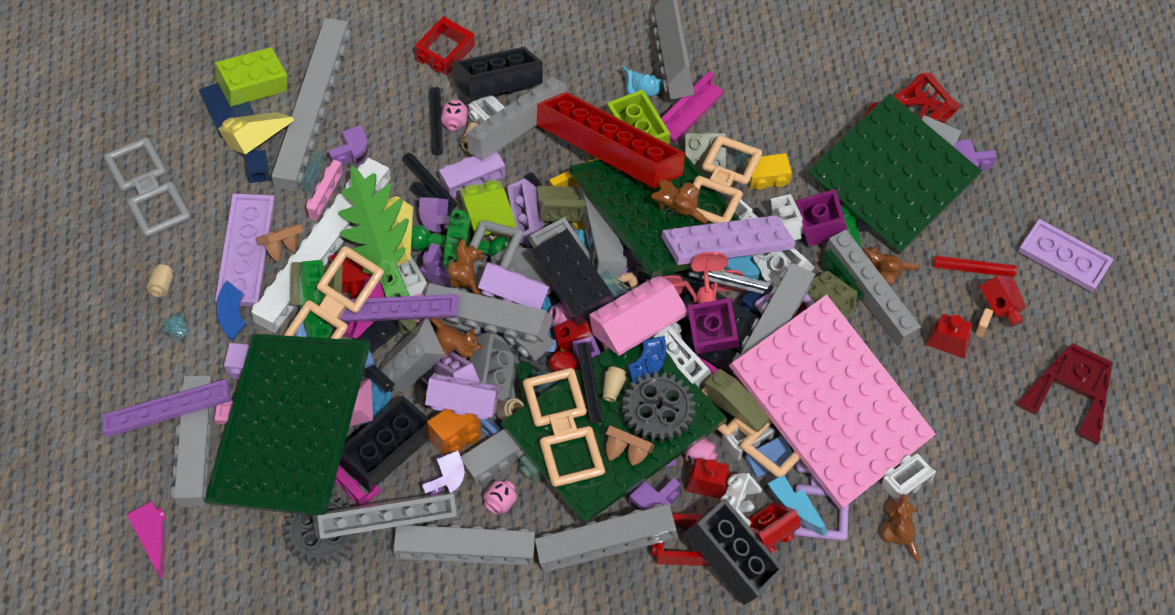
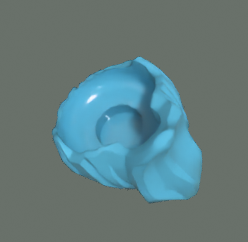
(638, 81)

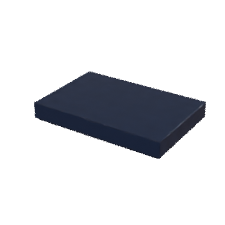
(219, 107)

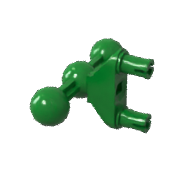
(457, 230)

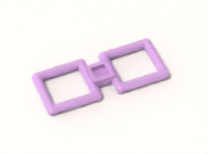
(816, 489)

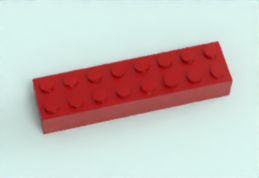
(610, 139)

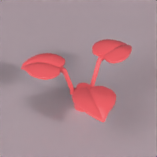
(706, 262)

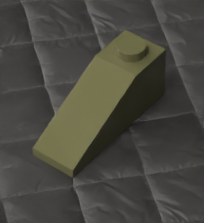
(735, 399)

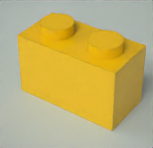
(770, 171)

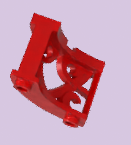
(940, 111)

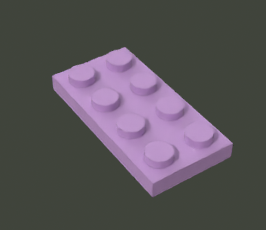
(1066, 255)

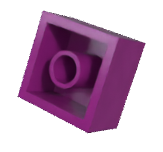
(821, 217)
(713, 326)

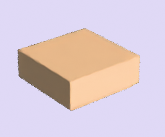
(984, 322)

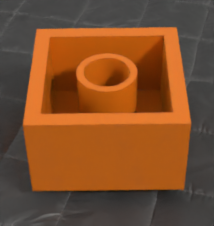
(453, 431)

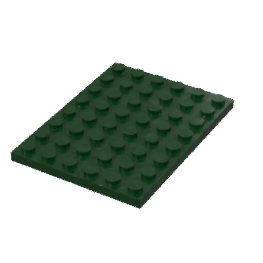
(637, 217)
(288, 424)
(594, 495)

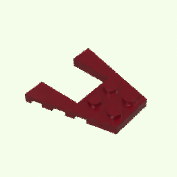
(1082, 373)

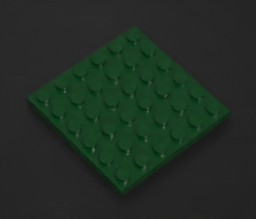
(894, 173)

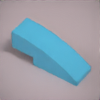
(800, 502)

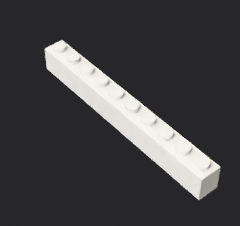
(320, 244)

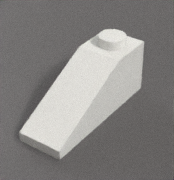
(413, 278)
(685, 358)

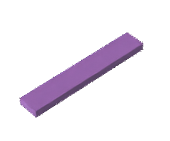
(405, 308)
(166, 408)

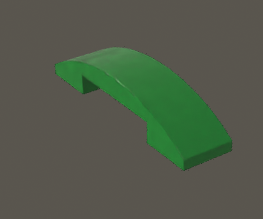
(309, 277)

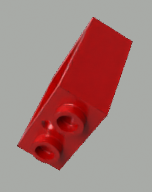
(455, 32)
(679, 557)

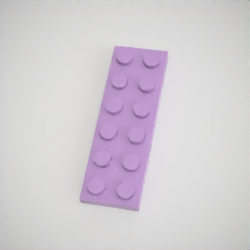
(730, 238)
(242, 257)

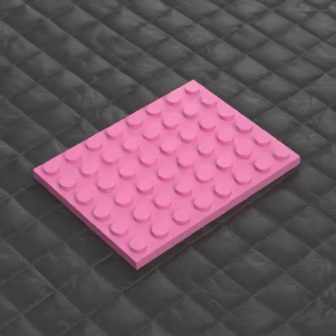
(832, 401)

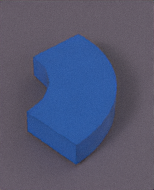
(229, 310)
(651, 359)

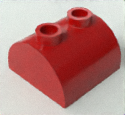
(775, 524)

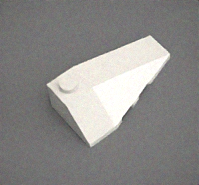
(774, 263)

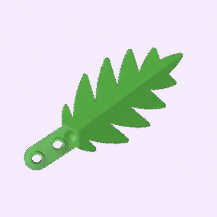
(375, 228)

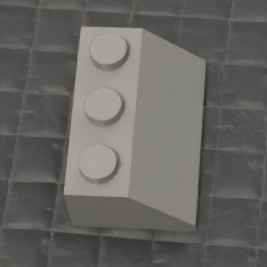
(523, 264)
(412, 357)
(497, 364)

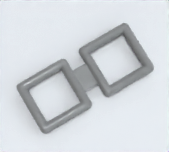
(146, 187)
(479, 266)

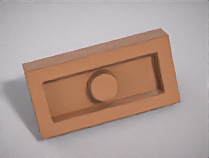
(273, 240)
(618, 441)

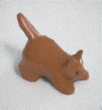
(681, 200)
(888, 265)
(462, 271)
(453, 339)
(901, 527)

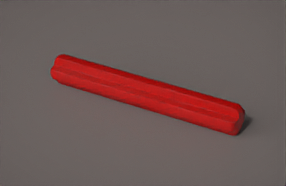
(975, 266)

